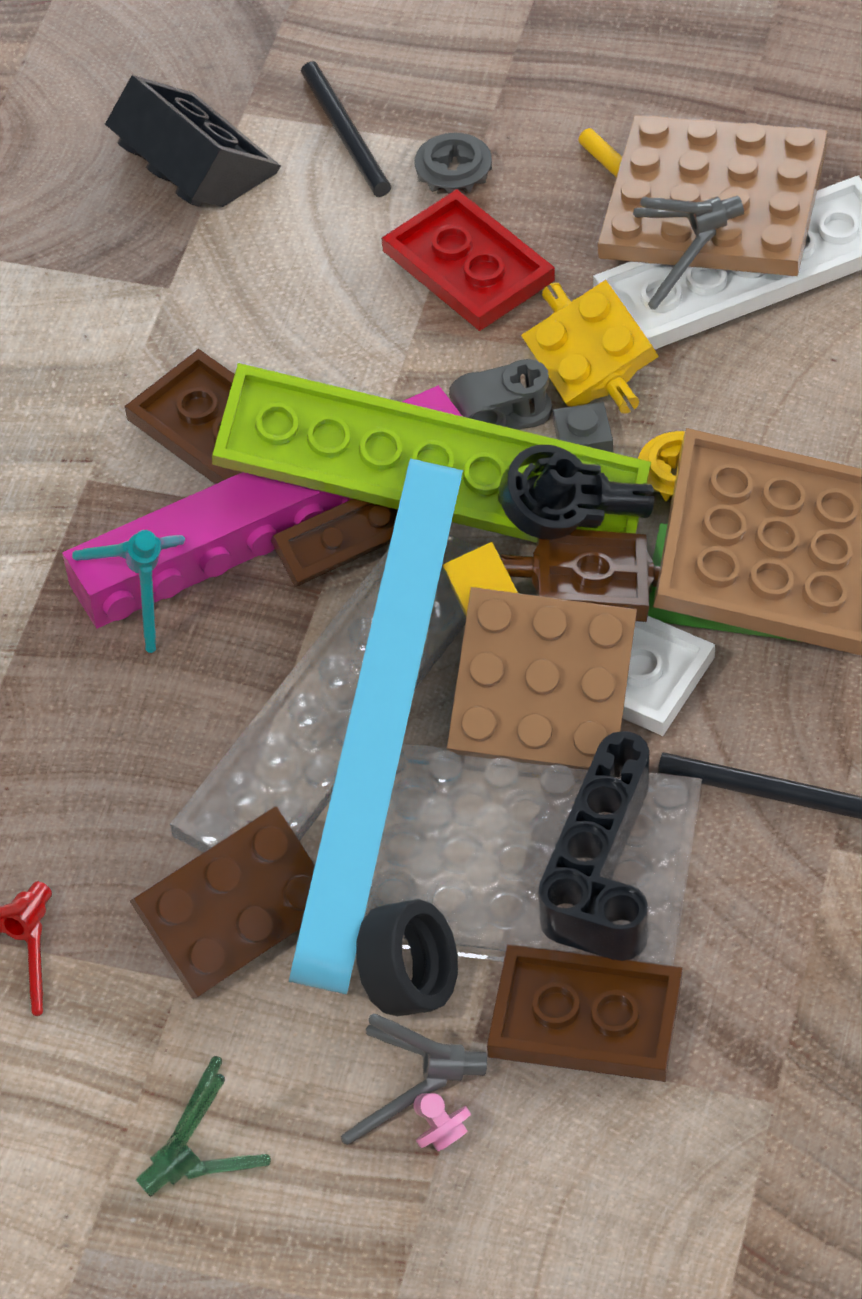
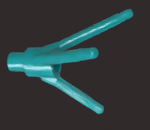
(141, 557)

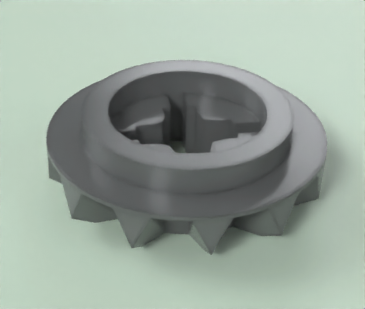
(437, 153)

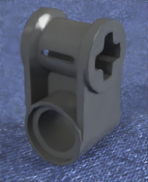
(500, 397)

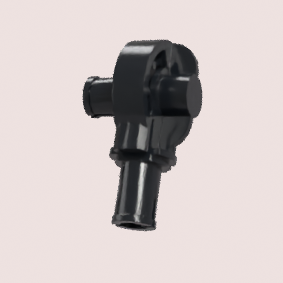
(565, 494)

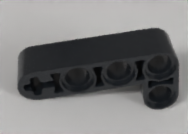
(603, 838)

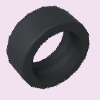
(382, 962)

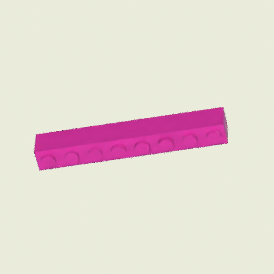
(220, 531)

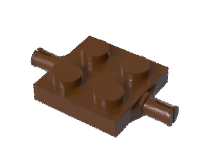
(591, 569)

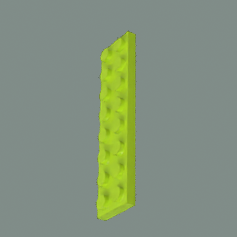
(364, 444)

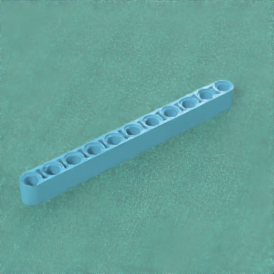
(376, 730)

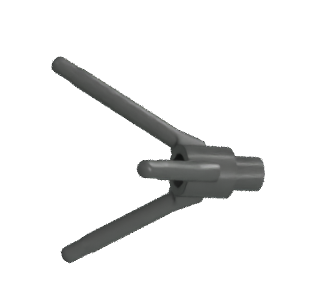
(704, 220)
(440, 1064)

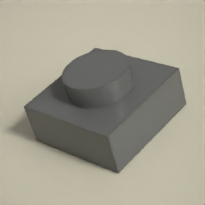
(584, 426)

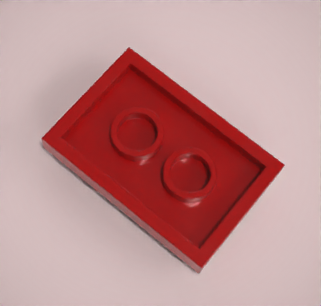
(468, 259)

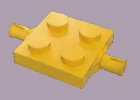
(590, 346)

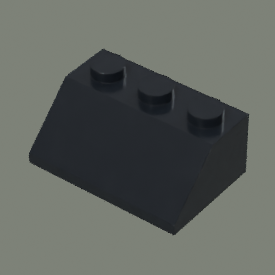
(188, 143)

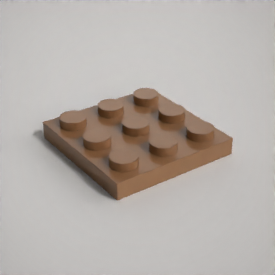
(540, 678)

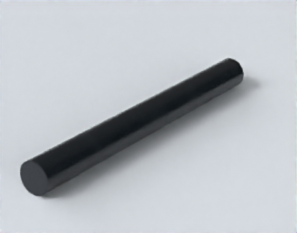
(346, 129)
(763, 785)

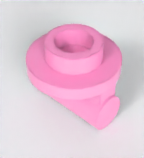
(444, 1127)

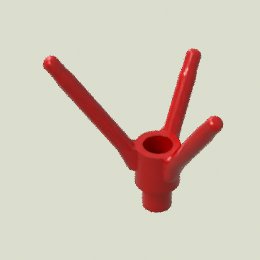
(22, 922)

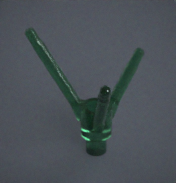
(176, 1158)

